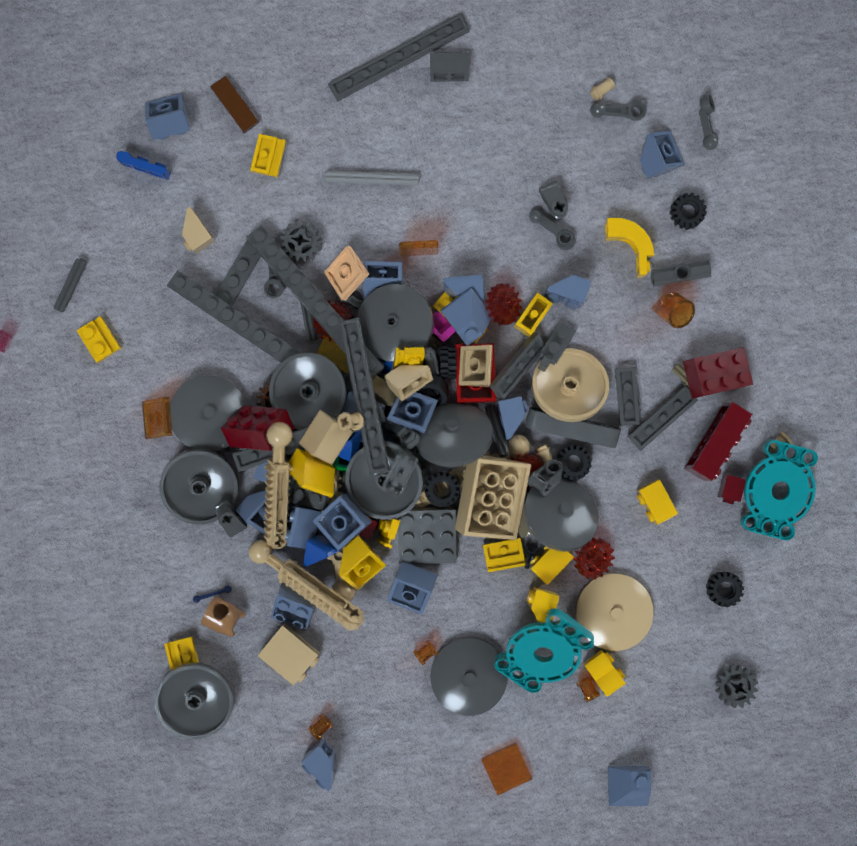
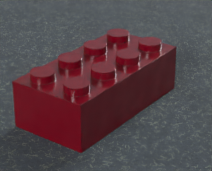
(718, 441)

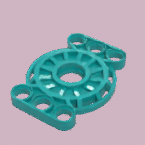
(763, 478)
(549, 635)

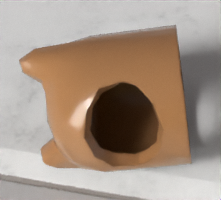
(221, 616)

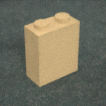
(289, 654)

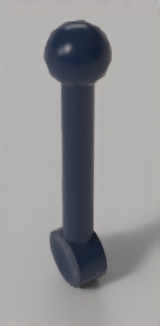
(227, 589)

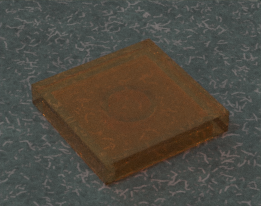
(418, 248)
(157, 418)
(506, 768)

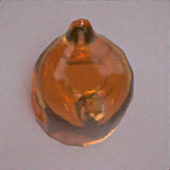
(675, 309)

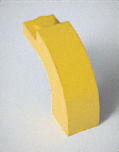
(636, 237)

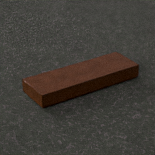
(234, 104)

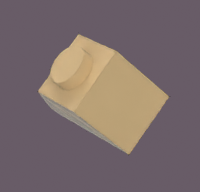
(195, 233)
(408, 379)

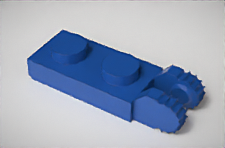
(141, 164)

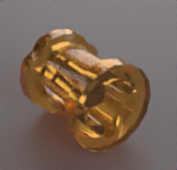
(425, 652)
(588, 689)
(320, 727)

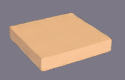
(346, 273)

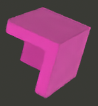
(442, 328)

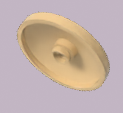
(572, 387)
(615, 611)

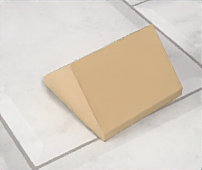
(475, 365)
(325, 438)

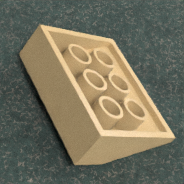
(492, 498)

